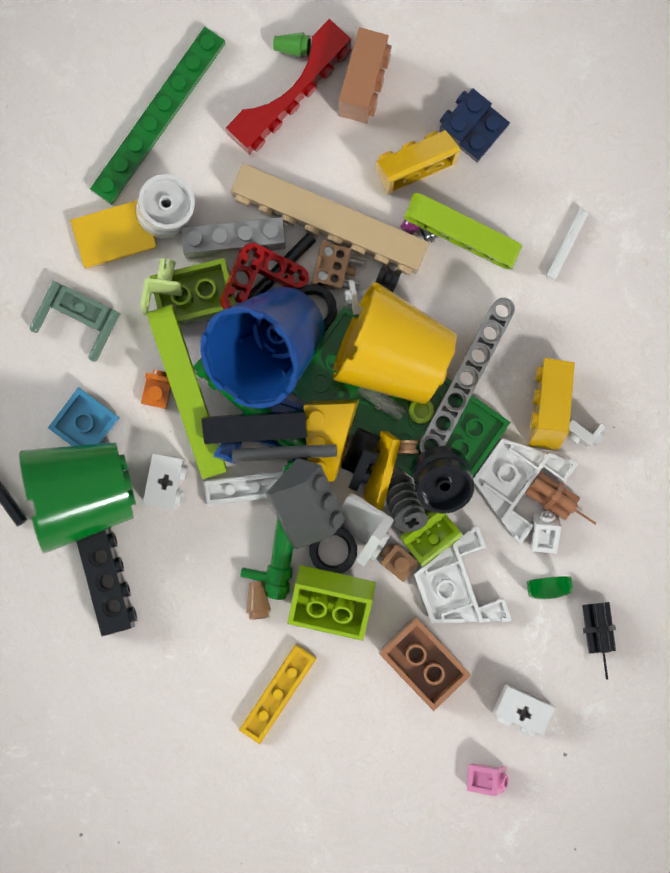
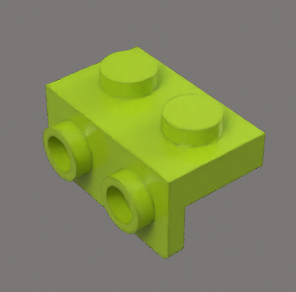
(432, 538)

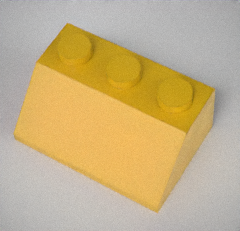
(417, 160)

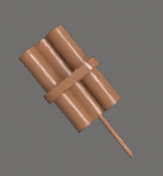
(554, 496)

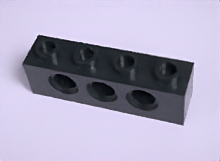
(108, 621)

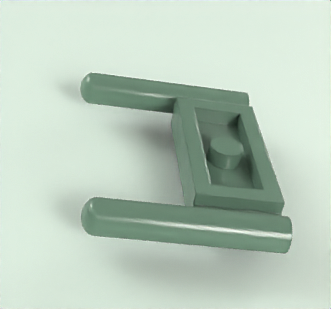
(81, 309)

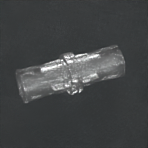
(383, 402)

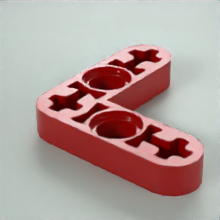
(260, 266)

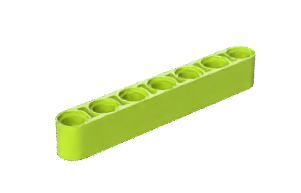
(184, 387)

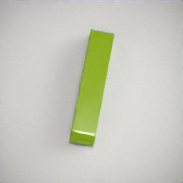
(462, 231)

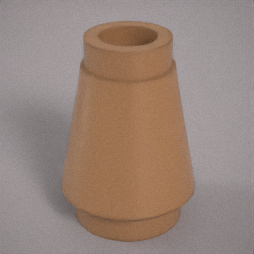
(257, 602)

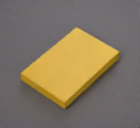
(111, 235)

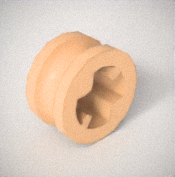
(408, 447)

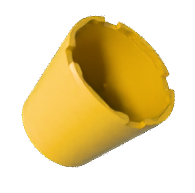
(394, 348)

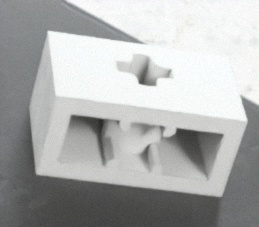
(155, 492)
(538, 710)

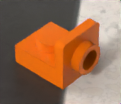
(156, 389)

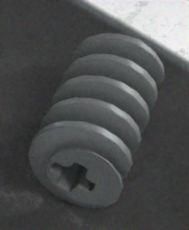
(405, 505)

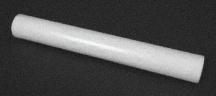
(567, 244)

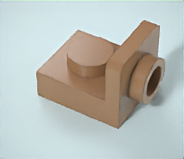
(398, 561)

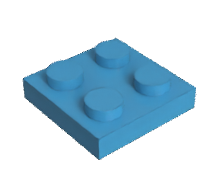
(83, 420)

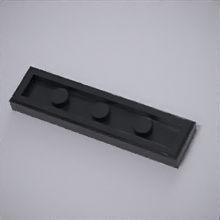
(255, 427)

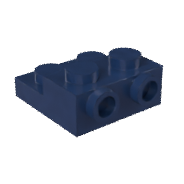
(473, 124)

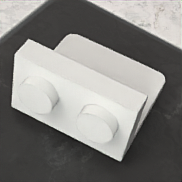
(366, 524)

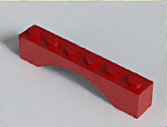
(255, 124)

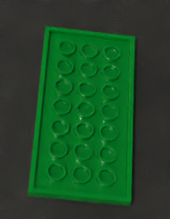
(473, 434)

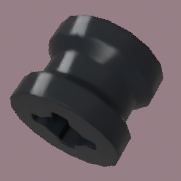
(388, 277)

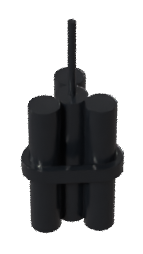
(599, 629)

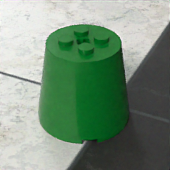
(76, 491)

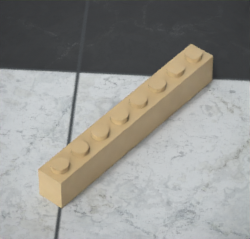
(329, 219)

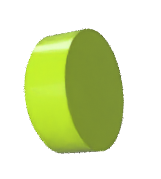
(420, 412)

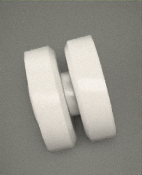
(176, 210)

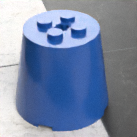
(262, 346)

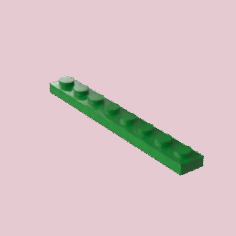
(158, 115)

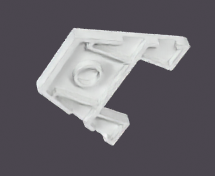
(509, 474)
(448, 589)

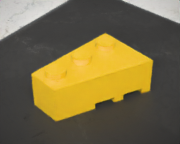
(551, 404)
(330, 424)

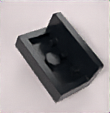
(360, 455)

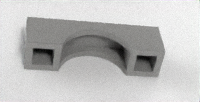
(217, 238)

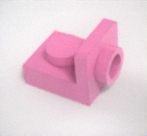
(487, 779)

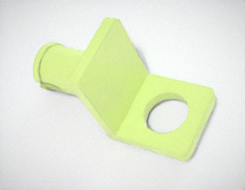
(161, 285)

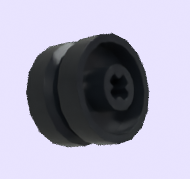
(443, 479)

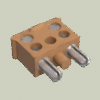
(324, 266)

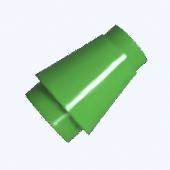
(293, 44)

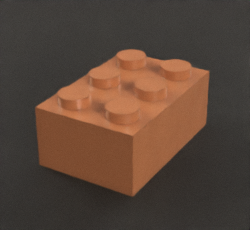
(364, 75)
(424, 663)

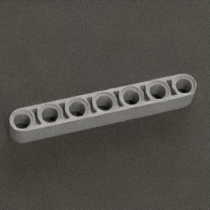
(468, 365)

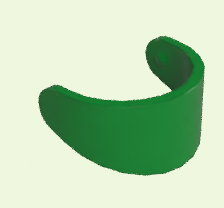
(550, 587)

